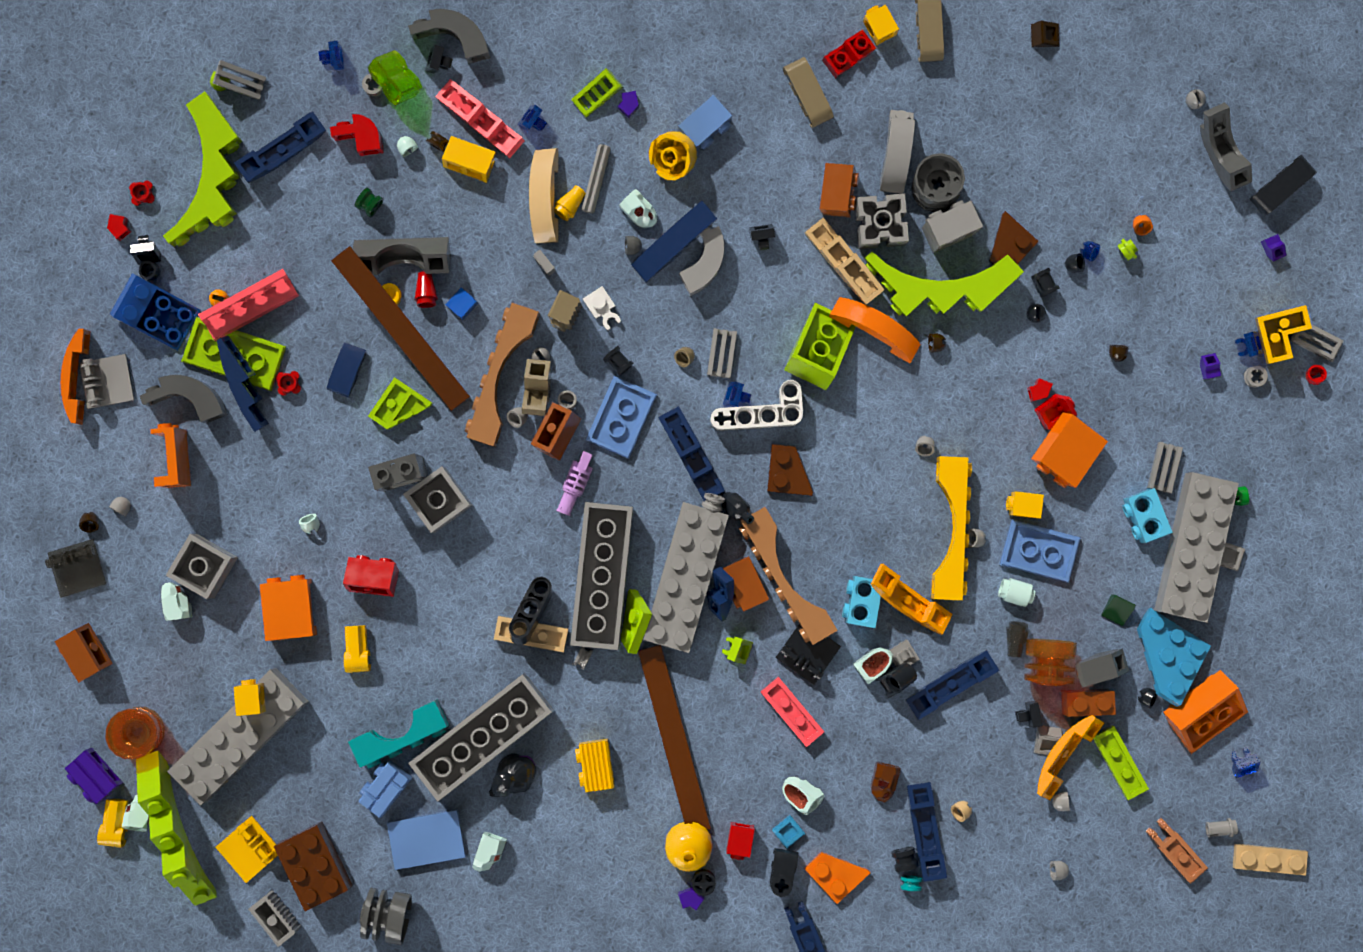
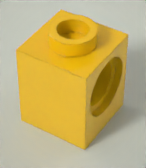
(880, 24)
(1025, 505)
(249, 698)

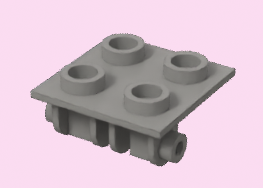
(106, 381)

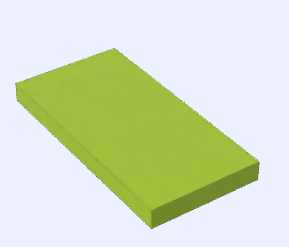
(260, 354)

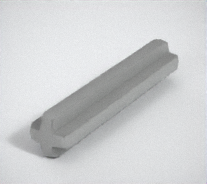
(596, 178)

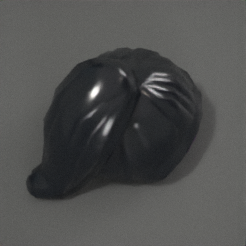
(513, 775)

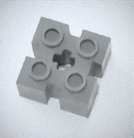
(891, 210)

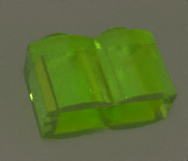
(394, 77)

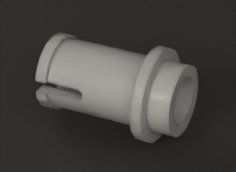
(1222, 828)

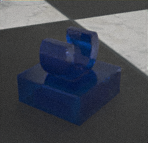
(332, 56)
(532, 119)
(1252, 343)
(735, 395)
(1245, 765)

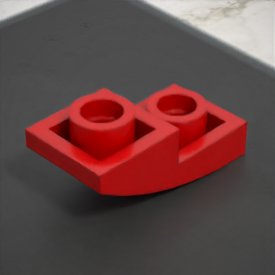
(849, 53)

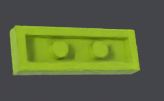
(1120, 763)

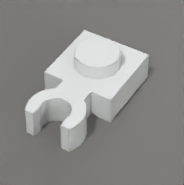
(600, 305)

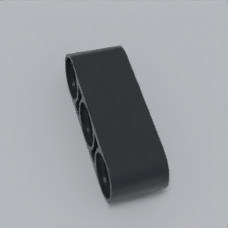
(1283, 185)
(527, 621)

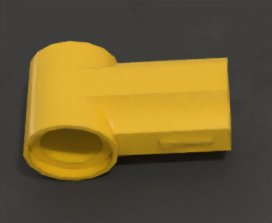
(356, 649)
(111, 831)

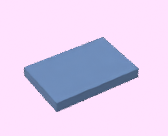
(621, 417)
(1040, 551)
(426, 839)

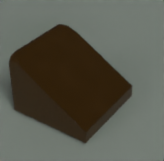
(1045, 34)

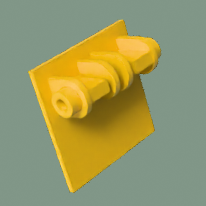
(248, 849)

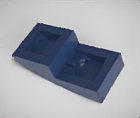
(346, 369)
(721, 596)

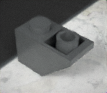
(1101, 667)

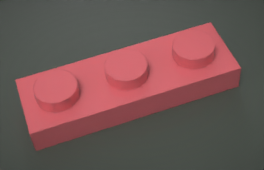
(792, 711)

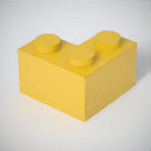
(1275, 329)

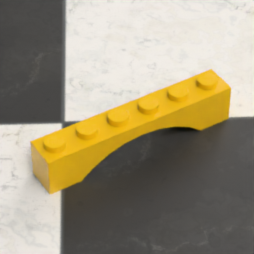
(952, 478)

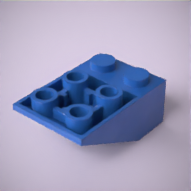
(154, 312)

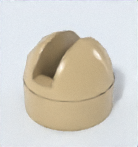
(964, 810)

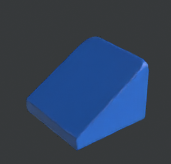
(462, 303)

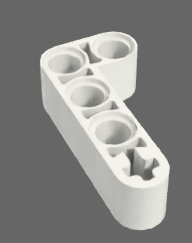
(756, 411)

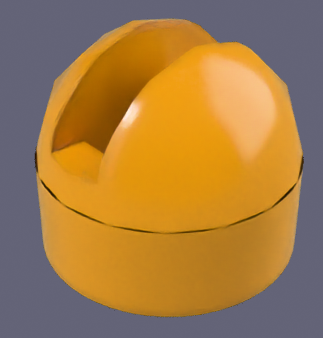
(218, 292)

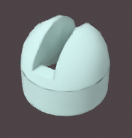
(404, 144)
(311, 525)

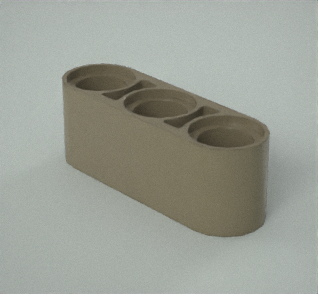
(930, 34)
(809, 92)

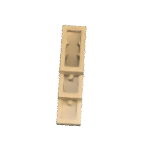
(844, 261)

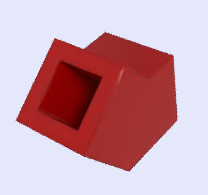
(118, 226)
(1039, 390)

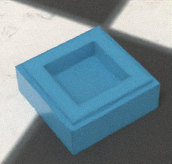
(788, 831)

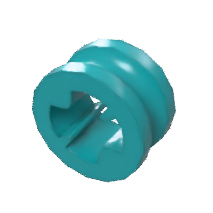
(911, 883)

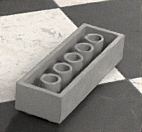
(1196, 547)
(601, 576)
(686, 577)
(481, 736)
(236, 739)

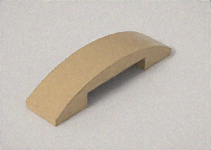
(541, 196)

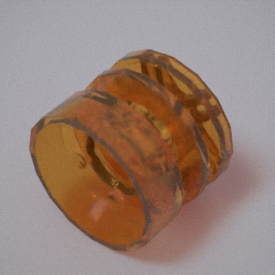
(1050, 661)
(121, 736)

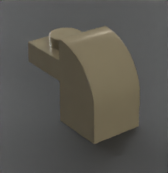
(537, 387)

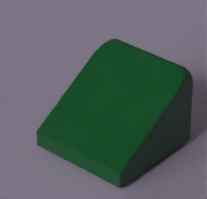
(1118, 609)

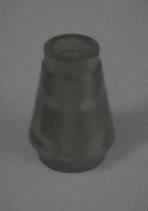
(1016, 635)

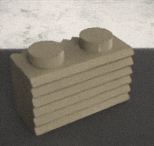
(564, 311)

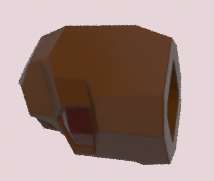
(884, 781)

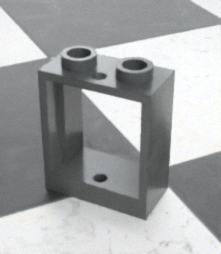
(405, 471)

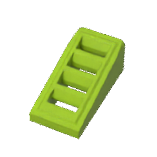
(617, 86)

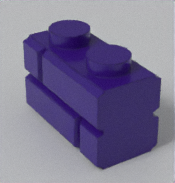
(93, 776)

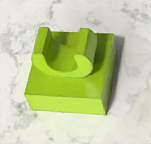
(739, 649)

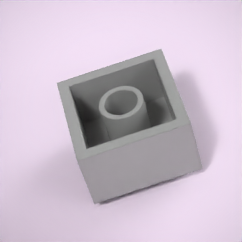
(952, 226)
(438, 499)
(201, 566)

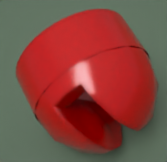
(1313, 370)

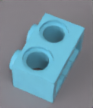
(1153, 512)
(870, 603)

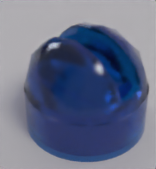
(1090, 250)

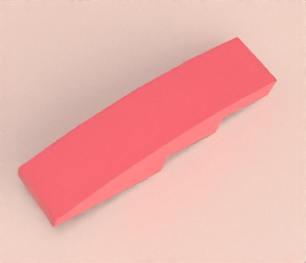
(480, 118)

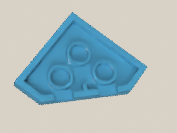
(1171, 655)

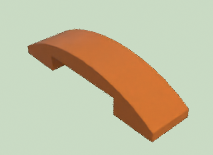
(878, 325)
(78, 345)

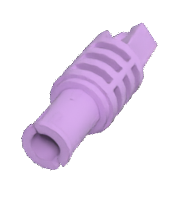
(575, 483)

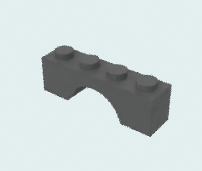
(428, 253)

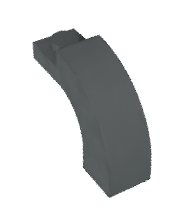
(457, 25)
(1223, 152)
(204, 398)

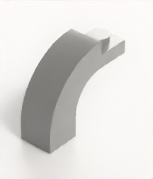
(897, 151)
(706, 269)

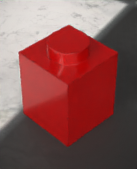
(740, 840)

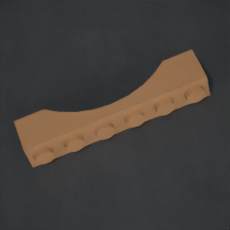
(518, 327)
(814, 620)

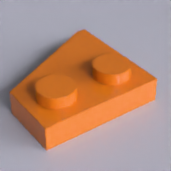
(835, 875)

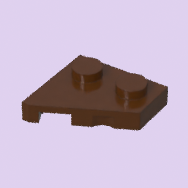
(1011, 240)
(787, 472)

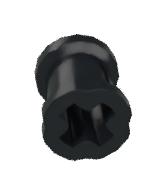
(1045, 282)
(618, 361)

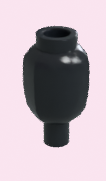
(737, 507)

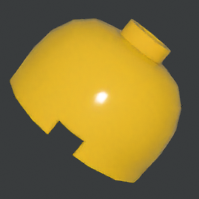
(673, 155)
(688, 846)

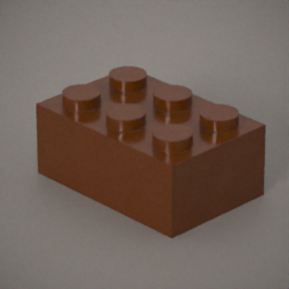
(313, 866)

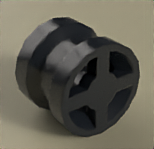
(904, 859)
(706, 884)

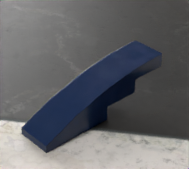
(674, 241)
(238, 375)
(691, 453)

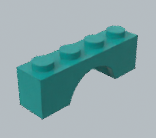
(371, 746)

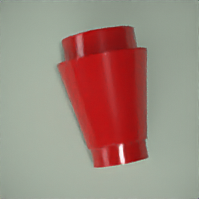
(425, 291)

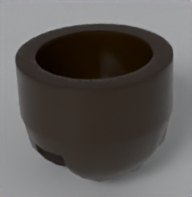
(937, 340)
(1118, 352)
(84, 522)

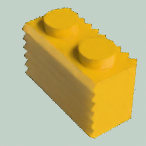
(596, 765)

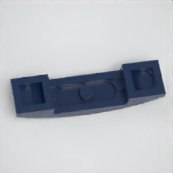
(282, 149)
(951, 684)
(926, 832)

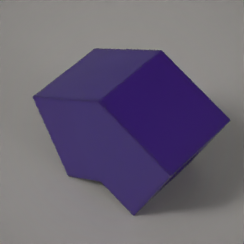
(629, 104)
(1274, 248)
(1210, 366)
(690, 898)

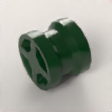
(368, 202)

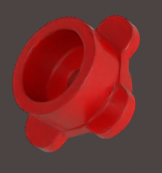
(136, 188)
(282, 379)

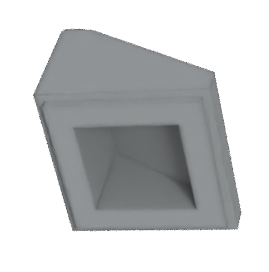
(1046, 739)

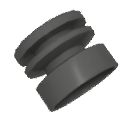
(940, 169)
(385, 916)

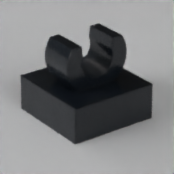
(437, 61)
(762, 234)
(145, 250)
(1031, 714)

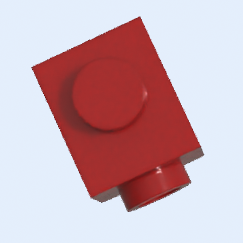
(1053, 408)

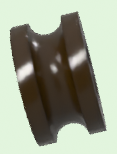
(437, 141)

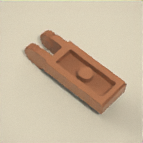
(1178, 852)

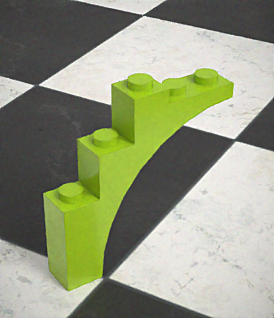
(217, 173)
(911, 291)
(167, 832)

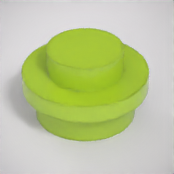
(1128, 249)

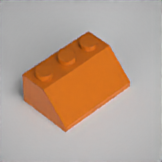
(1206, 711)

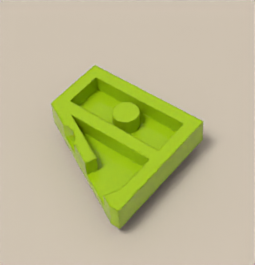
(398, 405)
(635, 621)

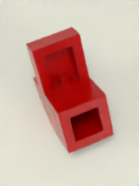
(363, 130)

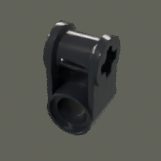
(897, 678)
(783, 868)

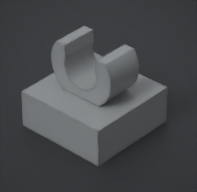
(904, 653)

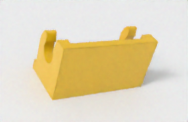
(468, 159)

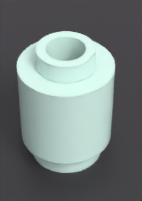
(1016, 592)

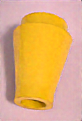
(569, 203)

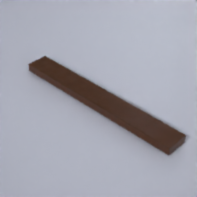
(400, 328)
(673, 736)

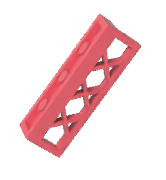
(248, 305)

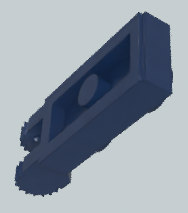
(804, 931)

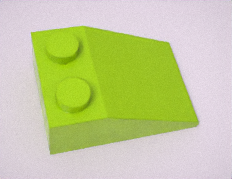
(819, 348)

